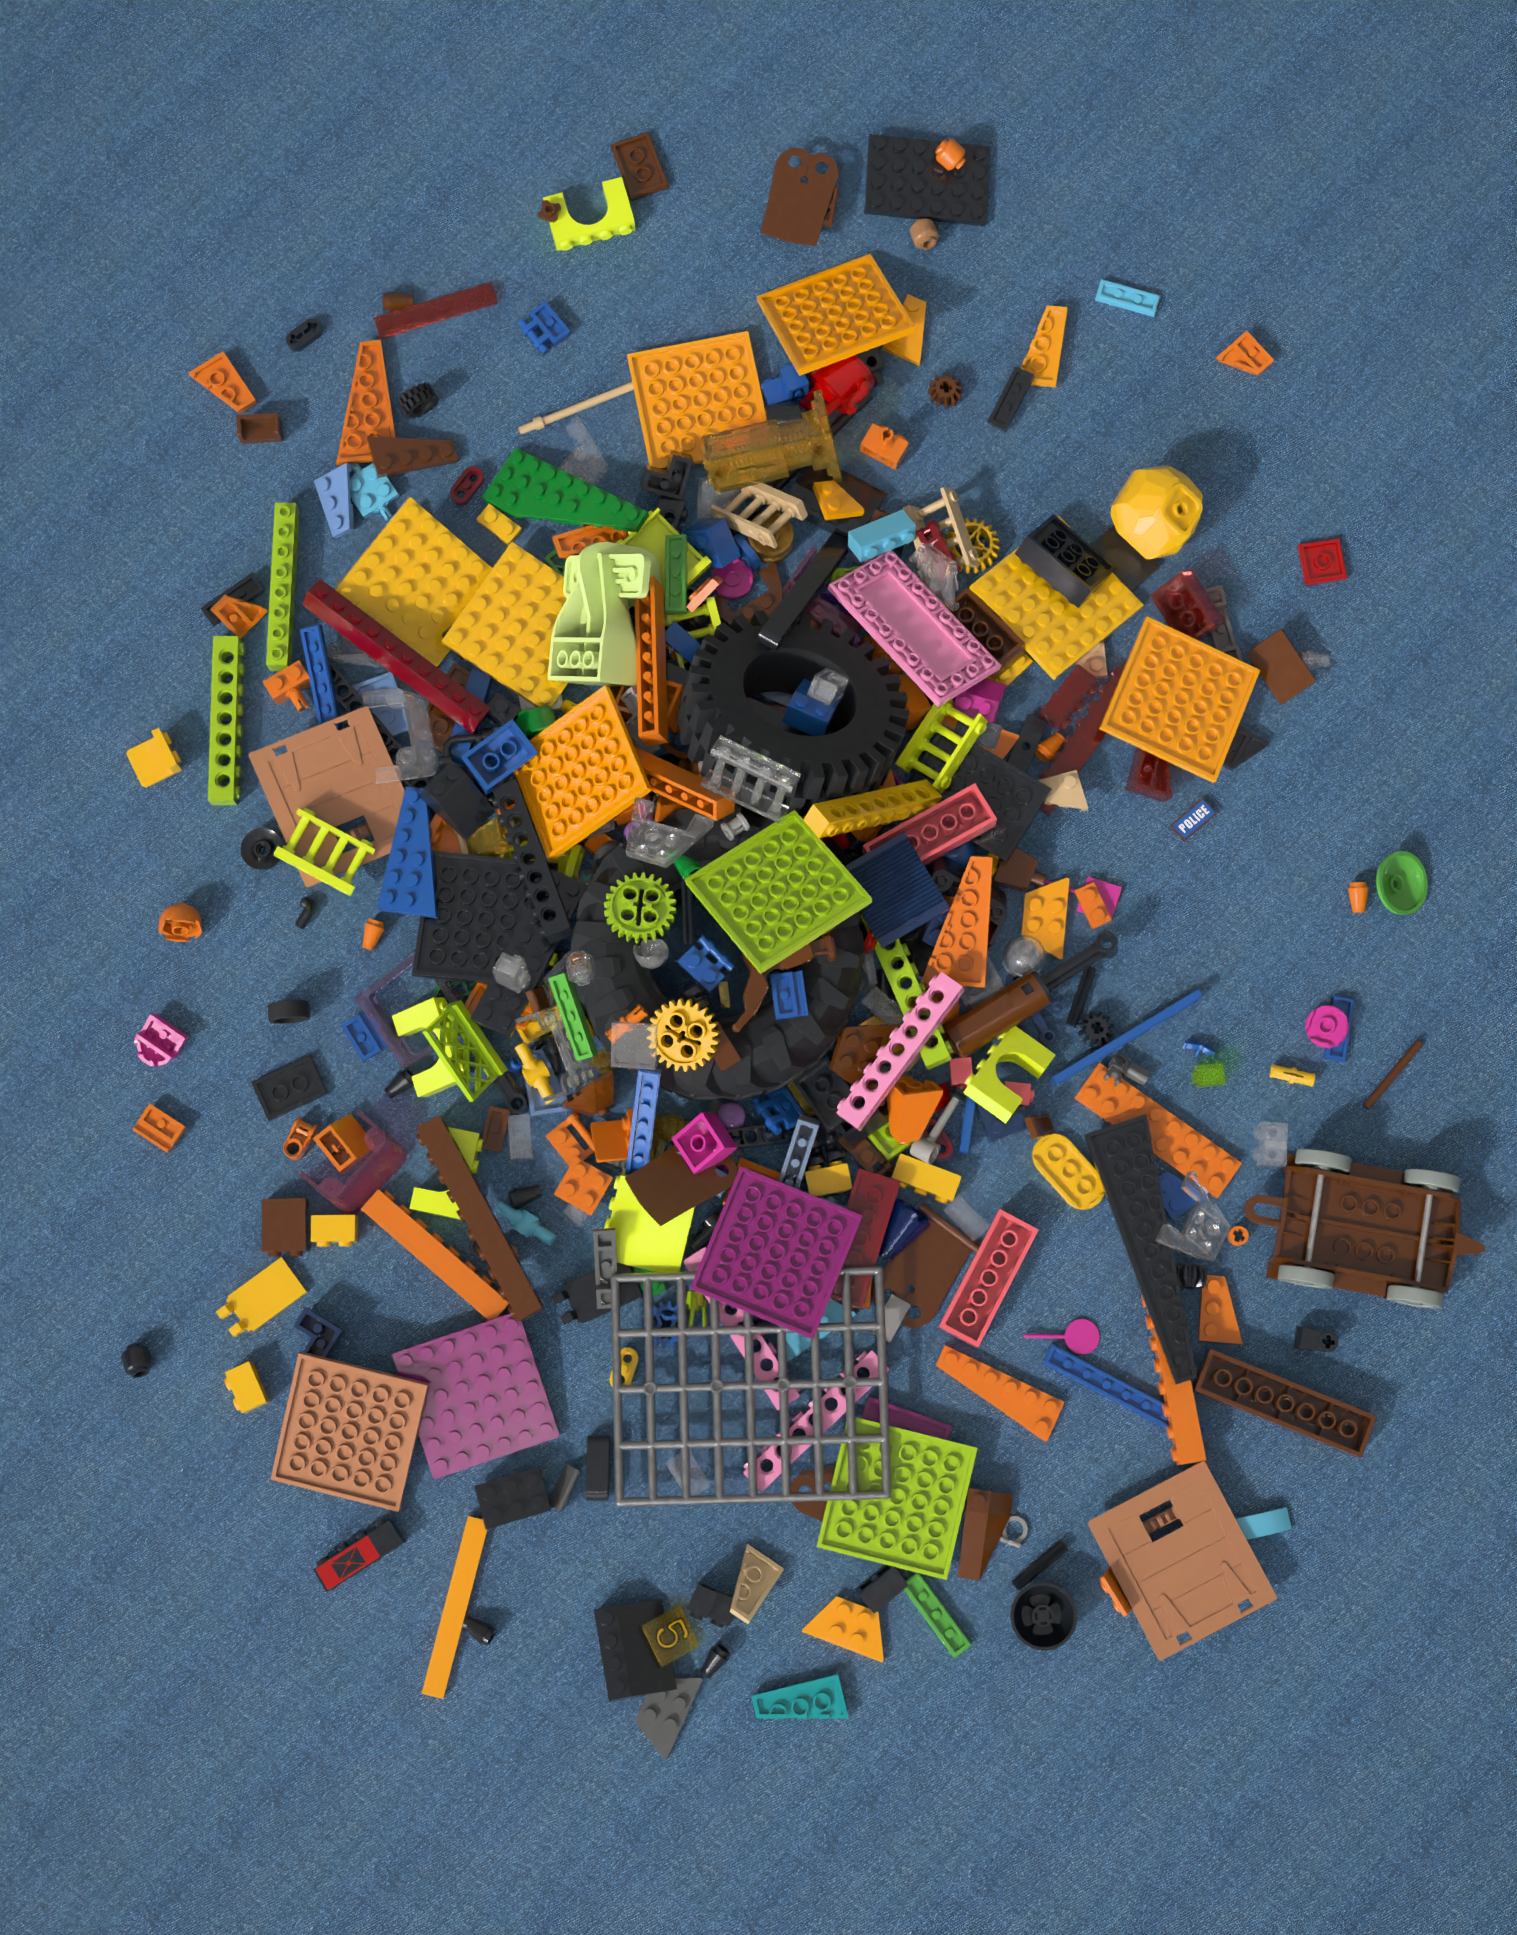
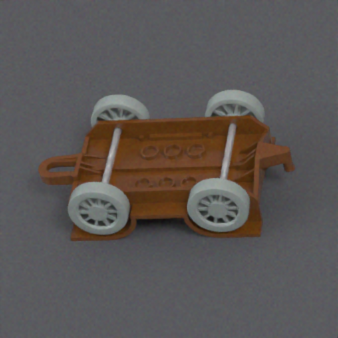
(1366, 1228)

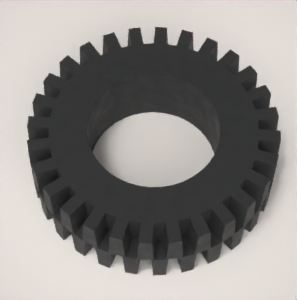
(831, 766)

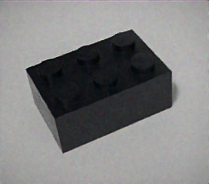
(512, 1498)

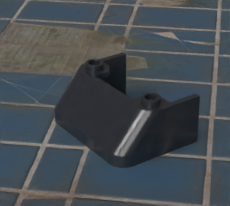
(949, 874)

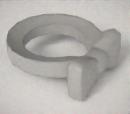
(1016, 1542)

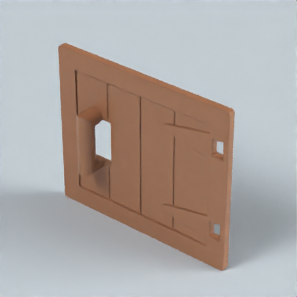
(336, 780)
(1189, 1575)

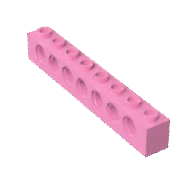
(899, 1063)
(767, 1350)
(764, 1479)

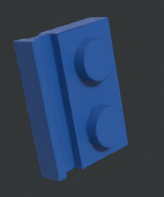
(788, 995)
(364, 1036)

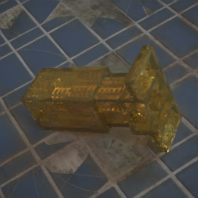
(769, 450)

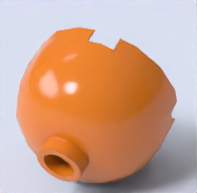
(180, 922)

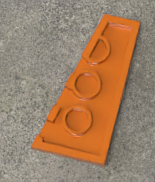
(574, 541)

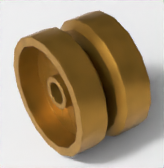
(783, 538)

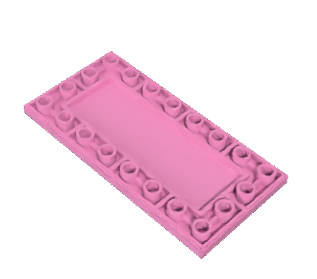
(914, 627)

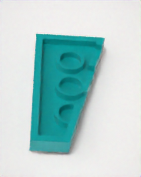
(809, 1699)

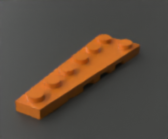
(1016, 1399)

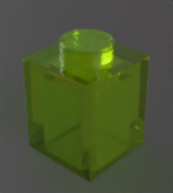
(1208, 1075)

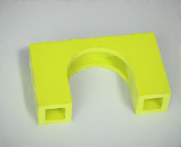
(617, 220)
(415, 1020)
(987, 1088)
(439, 1202)

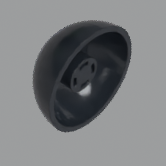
(1053, 1625)

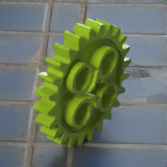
(661, 909)

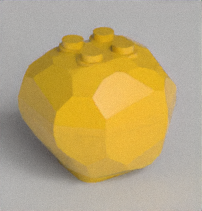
(1157, 511)

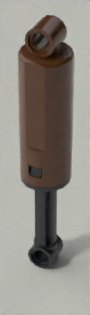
(1018, 1000)

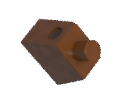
(1018, 872)

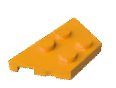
(1046, 916)
(848, 1627)

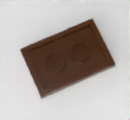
(639, 166)
(1281, 667)

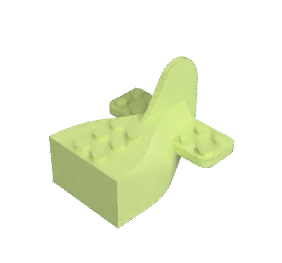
(594, 629)

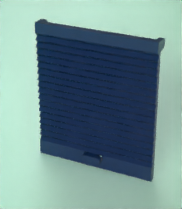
(898, 888)

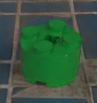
(535, 720)

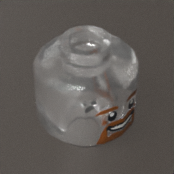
(580, 968)

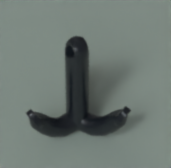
(553, 1050)

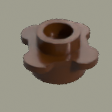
(553, 215)

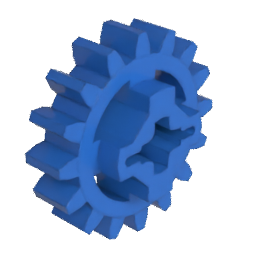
(657, 1313)

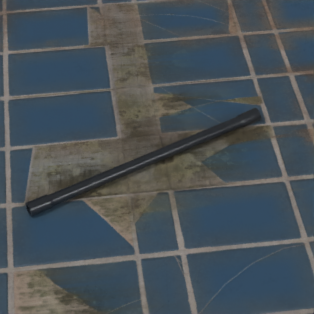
(836, 426)

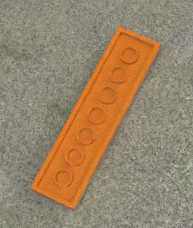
(1171, 1137)

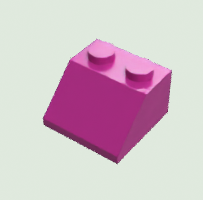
(982, 699)
(704, 1142)

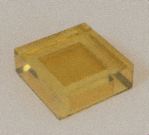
(724, 994)

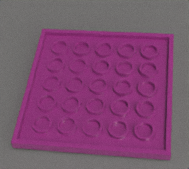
(776, 1252)
(480, 1394)

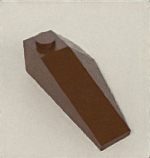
(594, 1097)
(983, 1526)

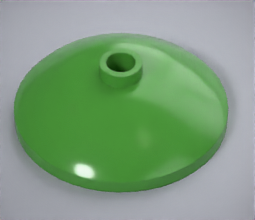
(1402, 883)

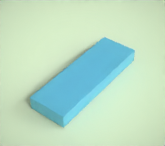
(1127, 298)

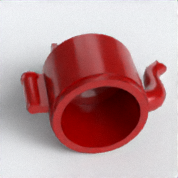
(842, 385)

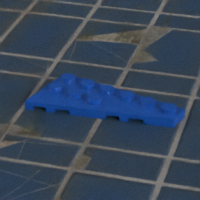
(410, 867)

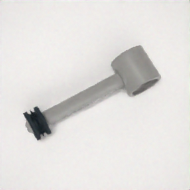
(926, 1148)

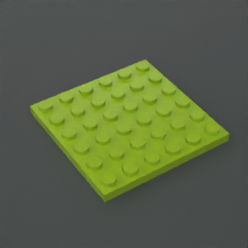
(778, 891)
(926, 1504)

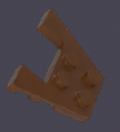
(768, 601)
(857, 1048)

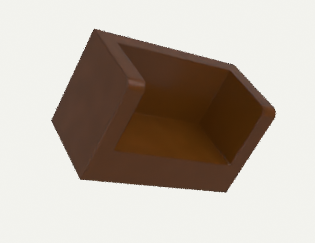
(259, 428)

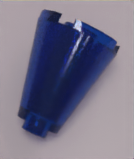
(902, 1229)

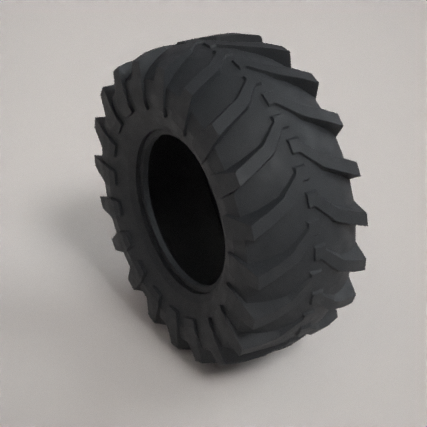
(769, 1048)

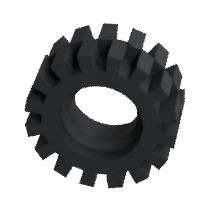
(418, 400)

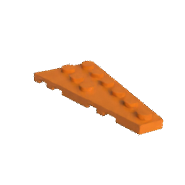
(367, 407)
(964, 938)

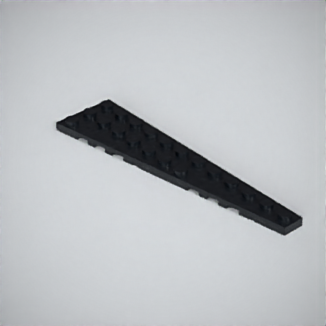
(1133, 1191)

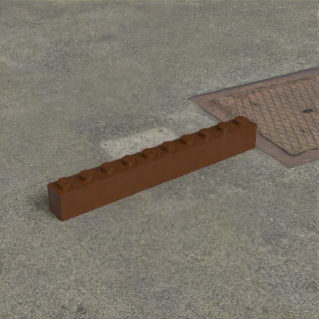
(480, 1219)

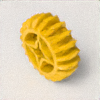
(988, 554)

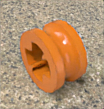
(1244, 1234)

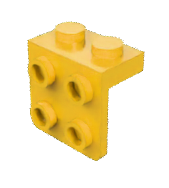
(154, 759)

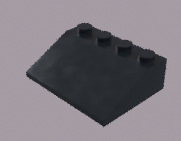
(865, 494)
(1065, 560)
(626, 1653)

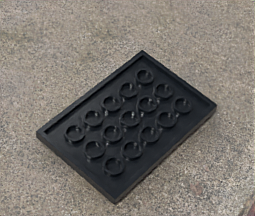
(912, 184)
(1007, 790)

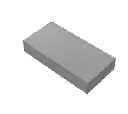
(894, 1313)

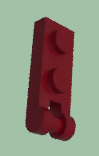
(937, 541)

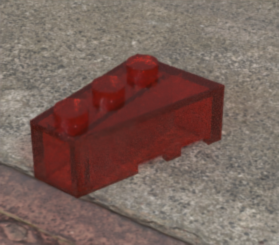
(1069, 698)
(1149, 776)

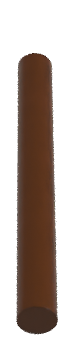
(1391, 1076)
(949, 1227)

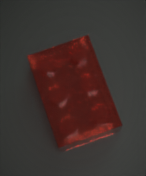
(1187, 606)

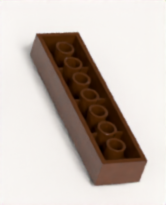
(1284, 1403)

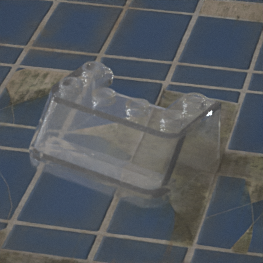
(577, 1072)

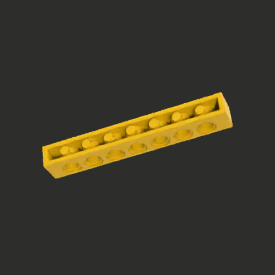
(871, 808)

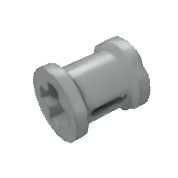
(735, 826)

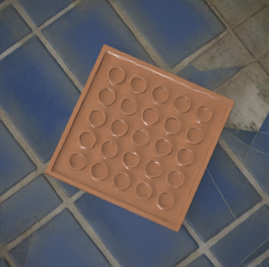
(349, 1431)

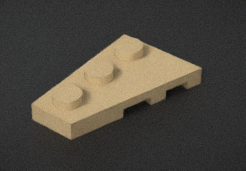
(754, 1583)

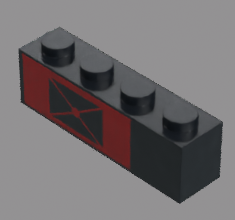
(358, 1555)

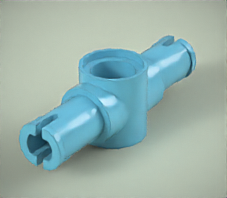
(525, 1223)

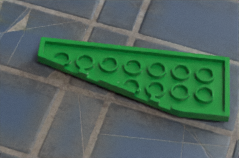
(543, 491)

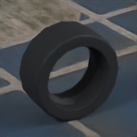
(288, 1011)

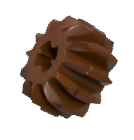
(951, 386)

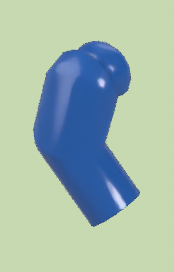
(512, 1065)

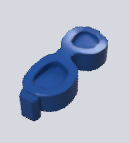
(1196, 1045)

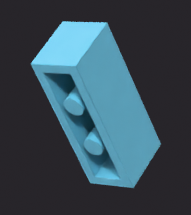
(881, 535)

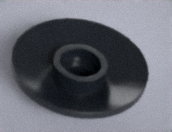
(254, 842)

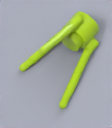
(693, 1303)

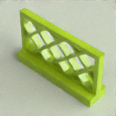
(473, 1040)

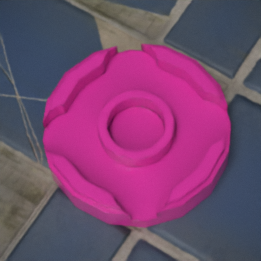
(737, 580)
(1327, 1026)

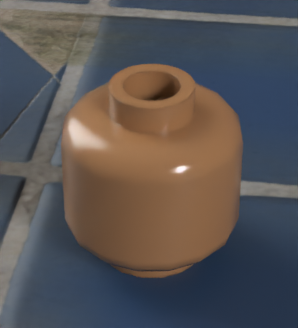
(924, 234)

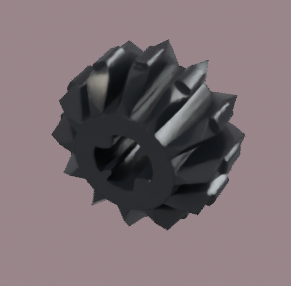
(1089, 1032)
(1191, 1276)

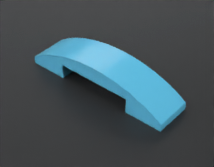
(1265, 1523)

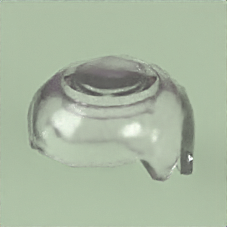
(651, 953)

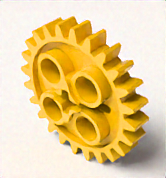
(691, 1016)

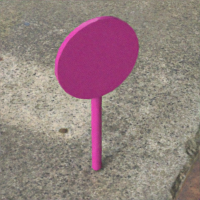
(1080, 1336)

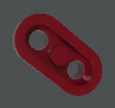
(465, 486)
(941, 1140)

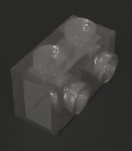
(511, 972)
(1271, 1144)

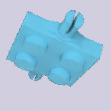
(371, 493)

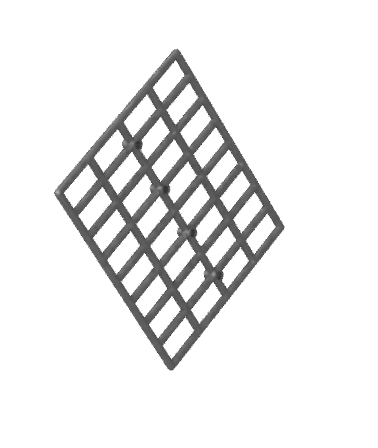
(750, 1386)

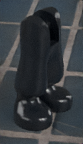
(829, 1141)

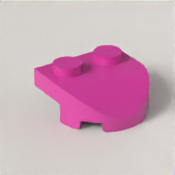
(159, 1041)

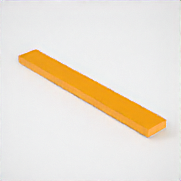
(455, 1608)

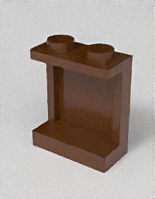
(284, 1226)

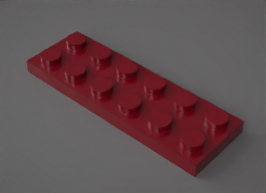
(874, 1199)

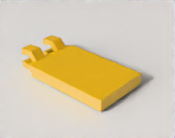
(263, 1297)

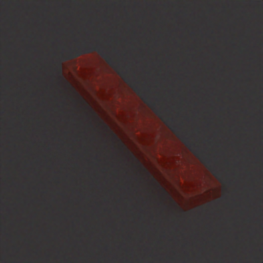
(435, 310)

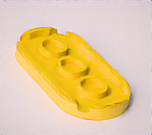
(1068, 1171)

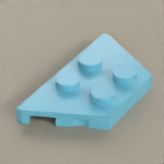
(798, 1343)

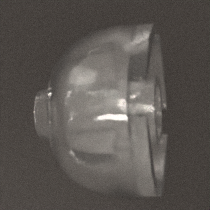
(1023, 955)

